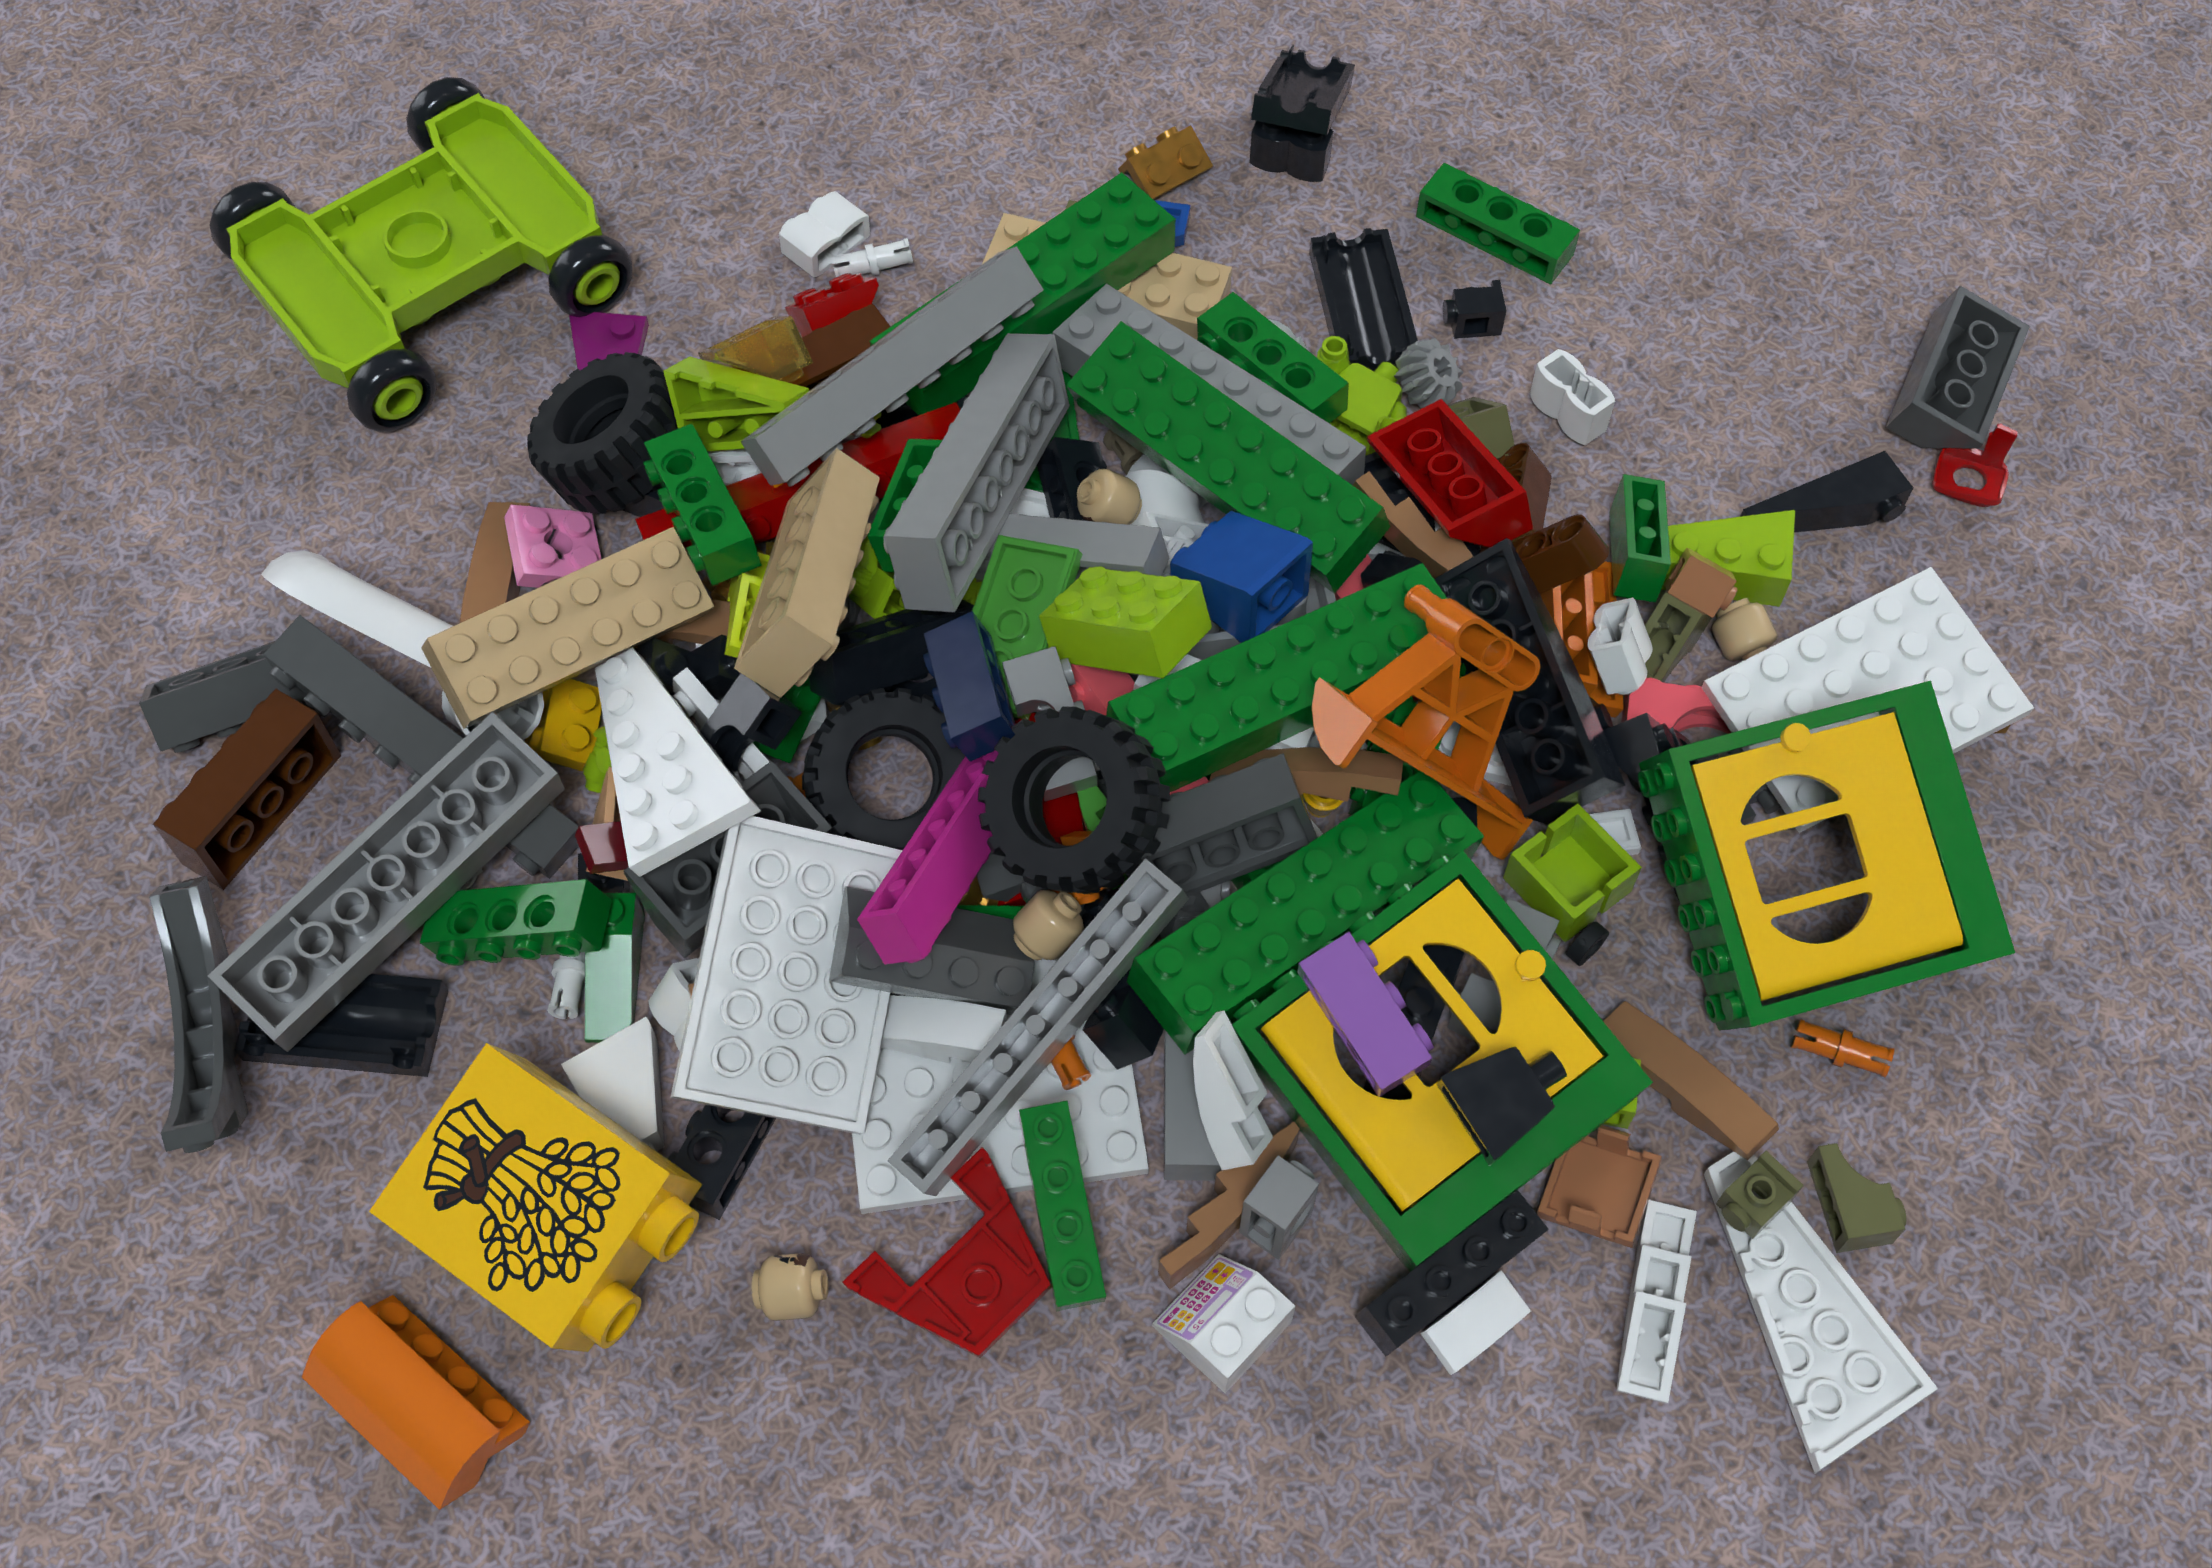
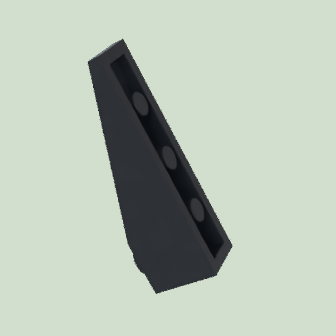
(1845, 497)

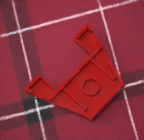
(978, 1284)

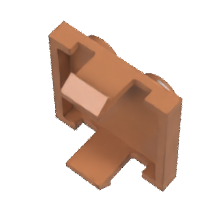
(1601, 1187)

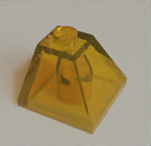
(765, 349)

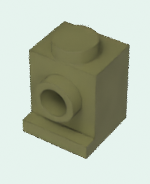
(1771, 1183)

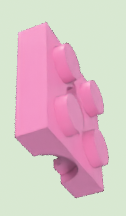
(536, 560)

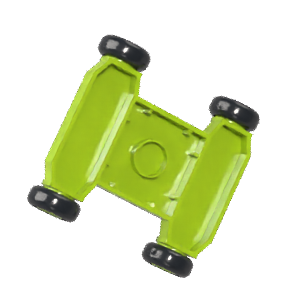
(417, 243)

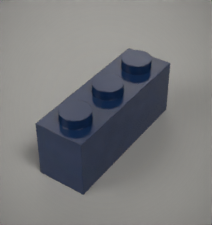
(968, 686)

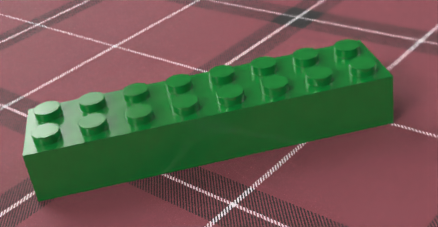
(1094, 242)
(1226, 452)
(1266, 685)
(1298, 907)

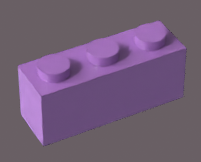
(1366, 1013)

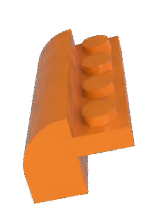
(1573, 613)
(412, 1398)

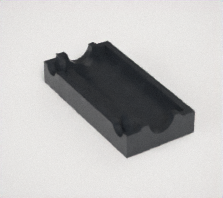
(1302, 94)
(1363, 296)
(378, 1028)

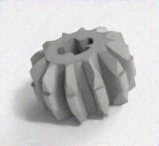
(1428, 373)

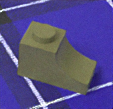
(1673, 634)
(1855, 1208)

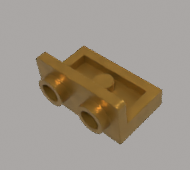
(1168, 163)

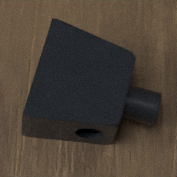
(1501, 1098)

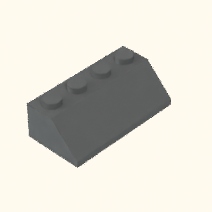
(1958, 374)
(210, 699)
(1232, 826)
(682, 889)
(968, 962)

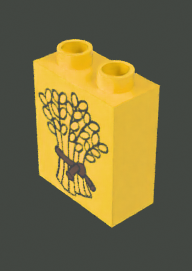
(539, 1202)

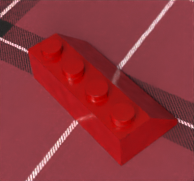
(1454, 476)

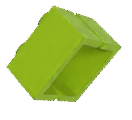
(1576, 876)

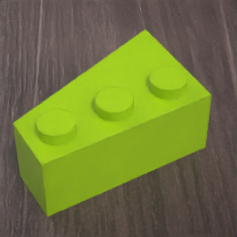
(725, 401)
(1751, 547)

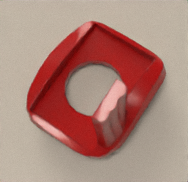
(1987, 462)

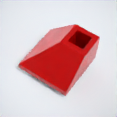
(822, 307)

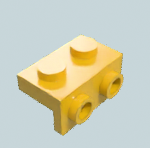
(567, 724)

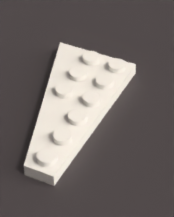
(664, 770)
(1826, 1339)

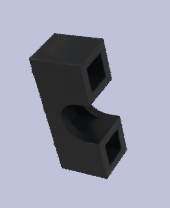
(747, 716)

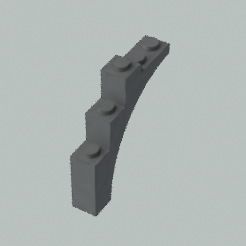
(206, 1083)

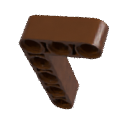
(1557, 551)

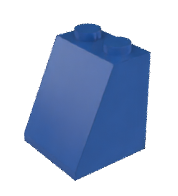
(1247, 572)

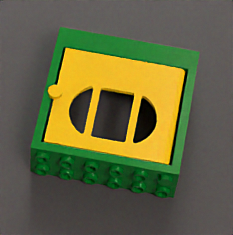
(1910, 832)
(1420, 1139)

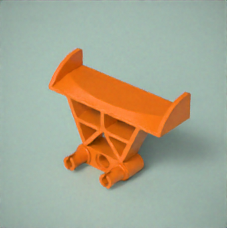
(1433, 675)

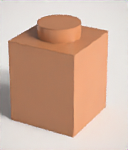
(1701, 583)

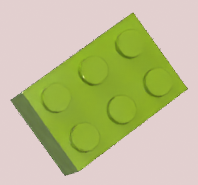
(1127, 621)

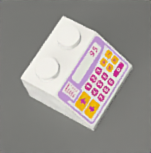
(1225, 1320)

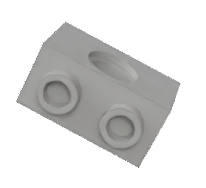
(1279, 1206)

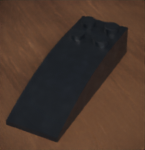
(1551, 728)

